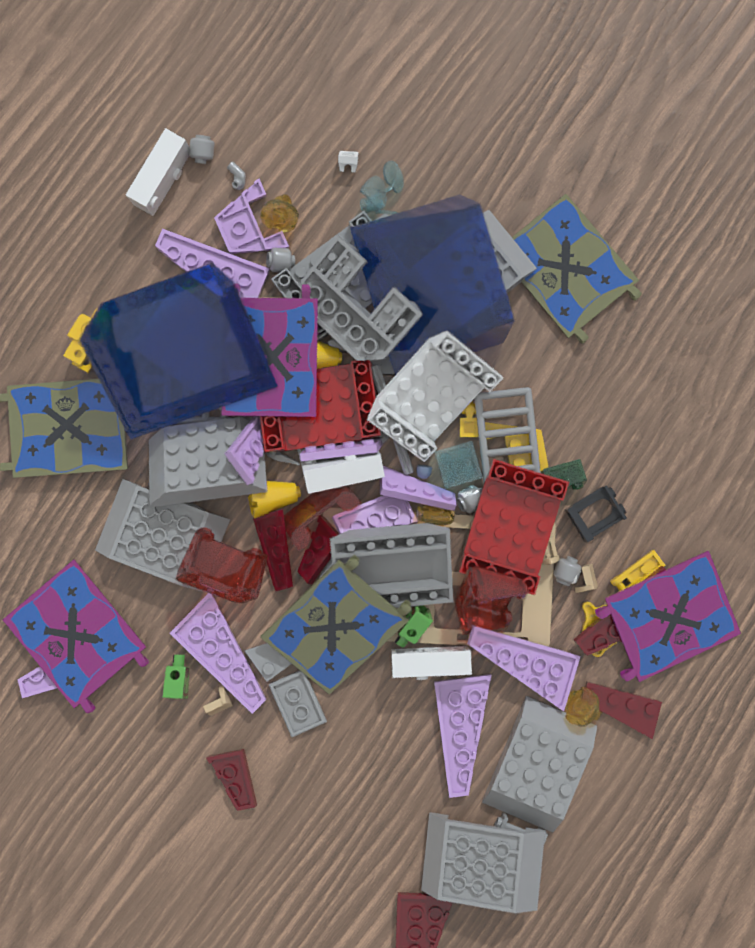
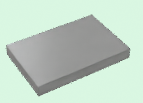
(297, 703)

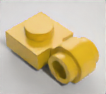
(468, 425)

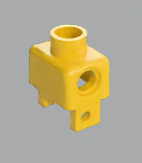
(75, 346)

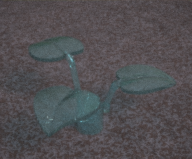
(375, 189)

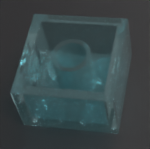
(458, 464)

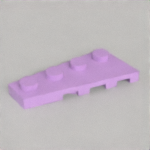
(246, 450)
(412, 489)
(35, 683)

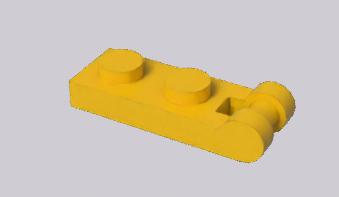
(638, 571)

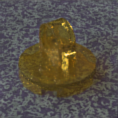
(280, 214)
(435, 515)
(582, 707)

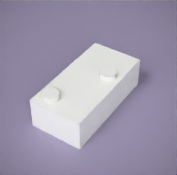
(159, 172)
(341, 471)
(431, 662)

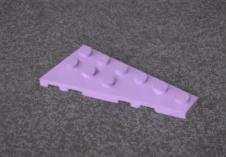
(193, 254)
(213, 645)
(536, 665)
(461, 717)

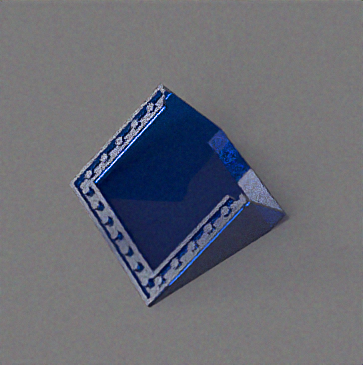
(444, 265)
(176, 350)

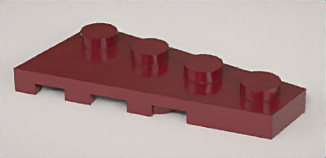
(274, 543)

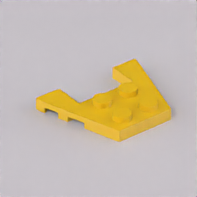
(521, 440)

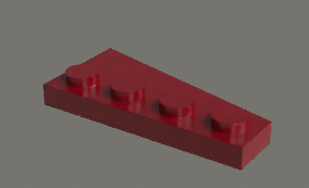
(631, 709)

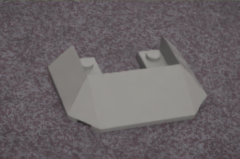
(345, 319)

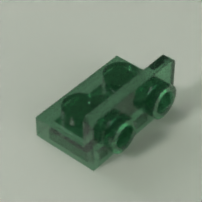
(570, 471)

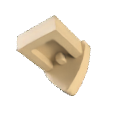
(551, 554)
(590, 579)
(220, 704)

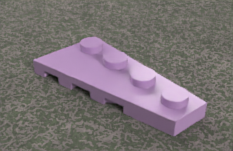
(345, 449)
(378, 512)

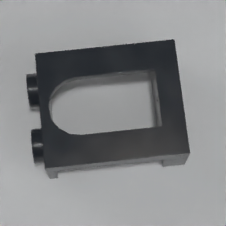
(617, 514)

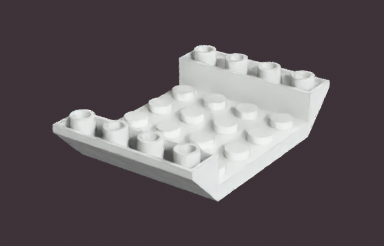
(431, 393)

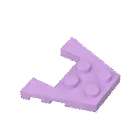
(240, 227)

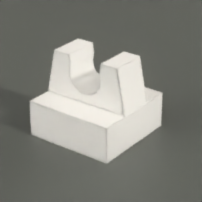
(348, 157)

